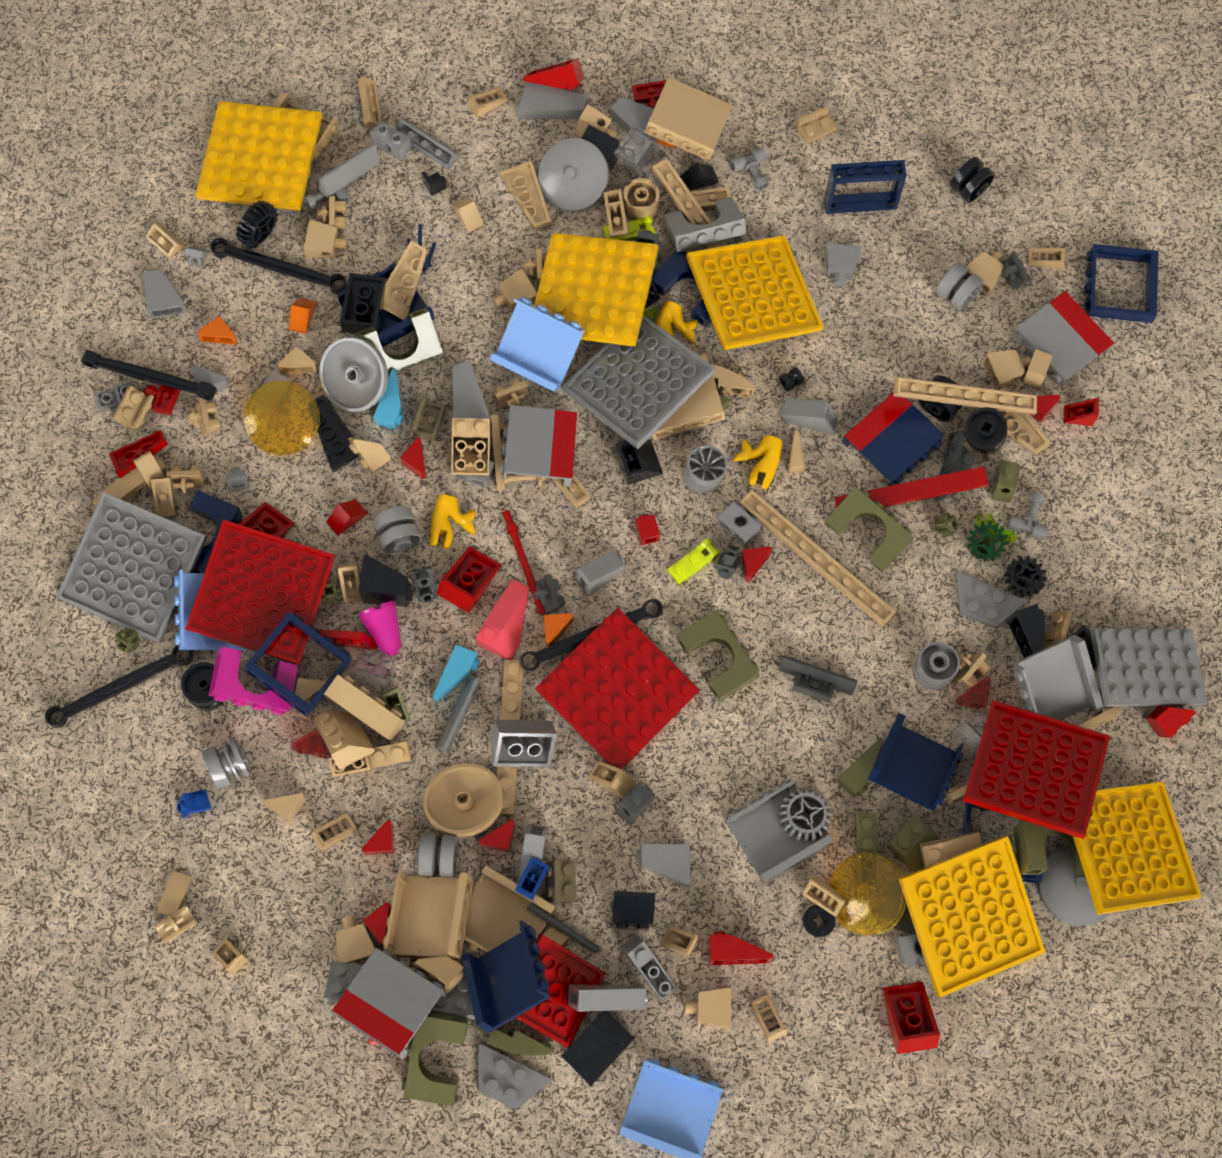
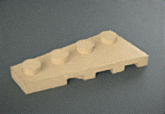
(527, 192)
(404, 280)
(1024, 431)

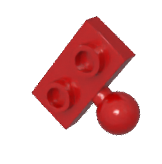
(648, 92)
(164, 398)

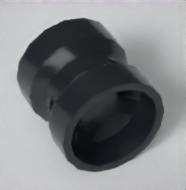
(790, 379)

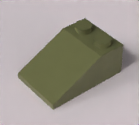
(906, 843)

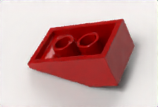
(561, 75)
(269, 521)
(468, 579)
(731, 950)
(911, 1018)

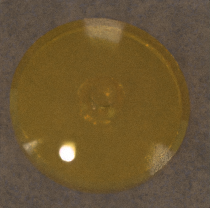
(281, 418)
(871, 893)

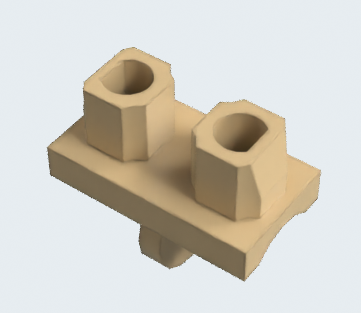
(331, 214)
(532, 267)
(513, 394)
(201, 415)
(186, 479)
(968, 666)
(175, 924)

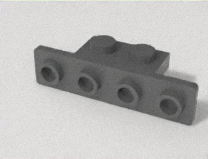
(955, 457)
(815, 680)

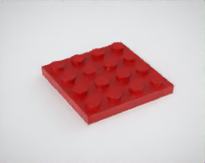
(562, 968)

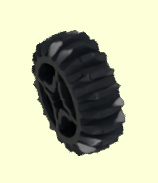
(256, 224)

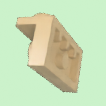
(815, 125)
(133, 408)

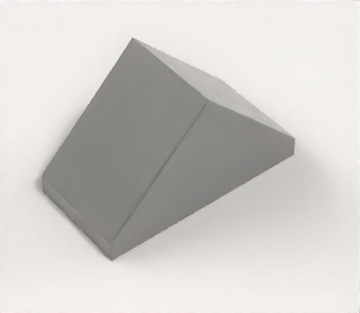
(216, 380)

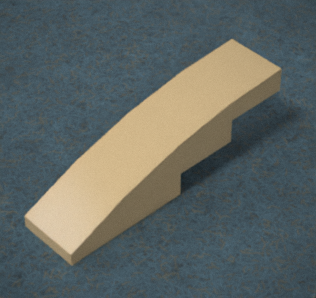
(127, 486)

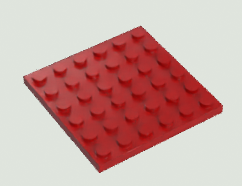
(254, 585)
(617, 689)
(1037, 769)

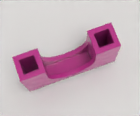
(226, 684)

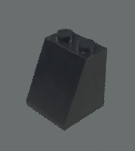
(604, 142)
(383, 584)

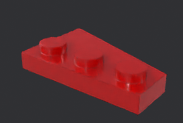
(123, 457)
(350, 639)

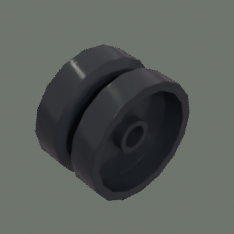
(972, 179)
(941, 411)
(975, 430)
(192, 686)

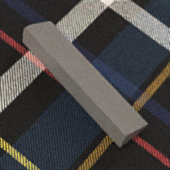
(426, 143)
(349, 170)
(458, 714)

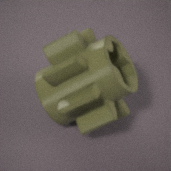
(946, 524)
(331, 598)
(127, 640)

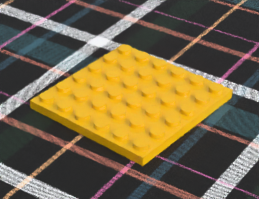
(259, 155)
(598, 285)
(754, 292)
(1135, 851)
(972, 916)

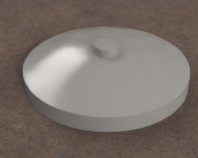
(573, 174)
(353, 374)
(1067, 893)

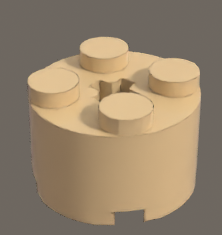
(641, 198)

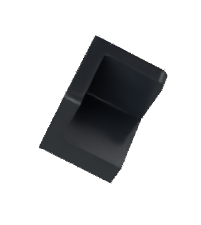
(434, 183)

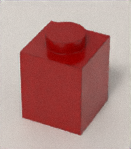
(647, 529)

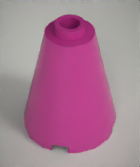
(383, 627)

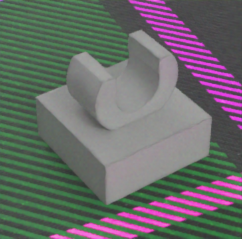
(195, 253)
(237, 480)

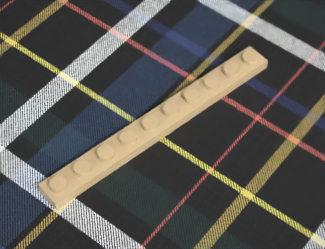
(818, 558)
(1091, 722)

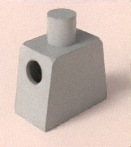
(841, 262)

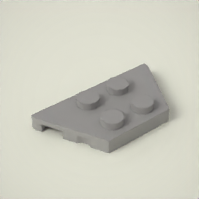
(985, 602)
(507, 1079)

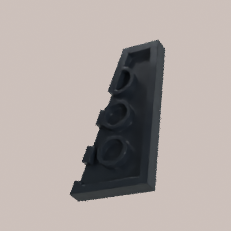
(334, 435)

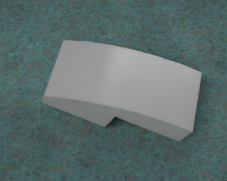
(110, 399)

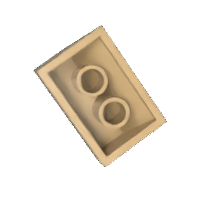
(343, 737)

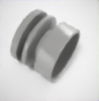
(226, 763)

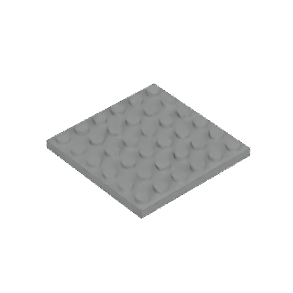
(639, 385)
(130, 566)

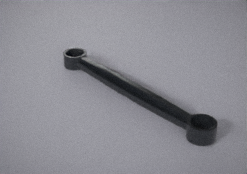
(278, 265)
(202, 389)
(573, 641)
(116, 687)

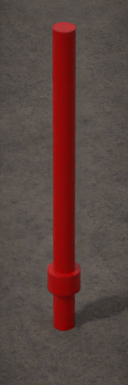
(512, 530)

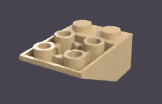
(470, 446)

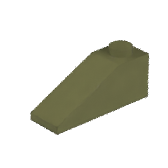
(856, 776)

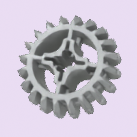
(808, 822)

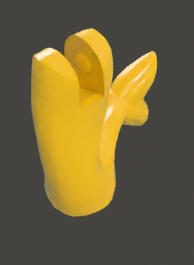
(672, 313)
(770, 448)
(440, 524)

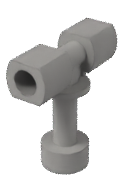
(751, 163)
(340, 195)
(1030, 523)

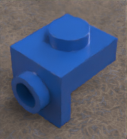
(193, 803)

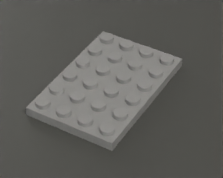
(1148, 667)

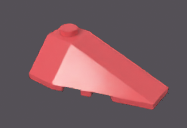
(504, 624)

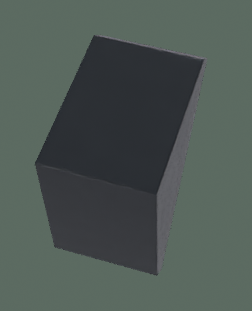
(699, 176)

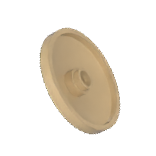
(463, 800)

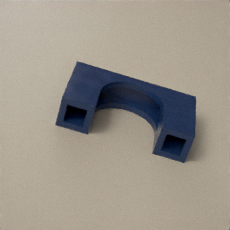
(672, 271)
(216, 511)

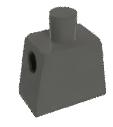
(635, 803)

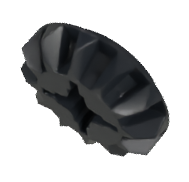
(824, 929)

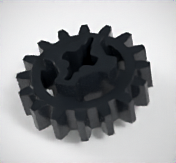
(1021, 583)

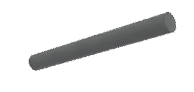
(563, 928)

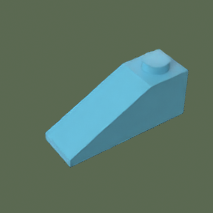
(389, 408)
(458, 669)

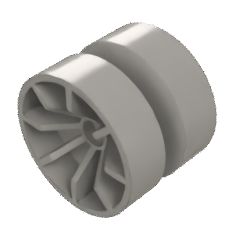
(956, 283)
(704, 469)
(397, 529)
(936, 665)
(431, 854)

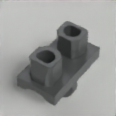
(1015, 272)
(728, 562)
(424, 584)
(547, 594)

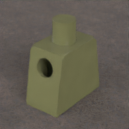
(1005, 477)

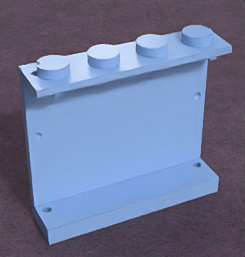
(538, 344)
(188, 587)
(671, 1110)

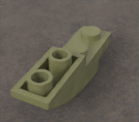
(866, 833)
(519, 1044)

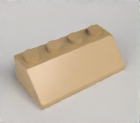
(366, 708)

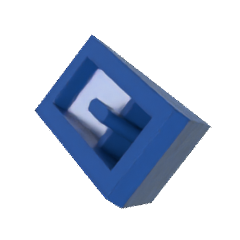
(532, 878)

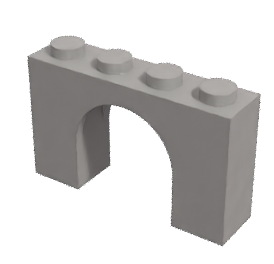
(686, 235)

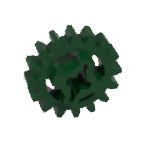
(990, 551)

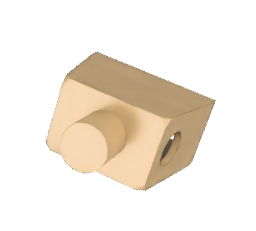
(596, 119)
(322, 241)
(987, 268)
(515, 287)
(1006, 367)
(353, 942)
(712, 1008)

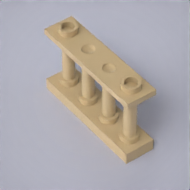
(497, 427)

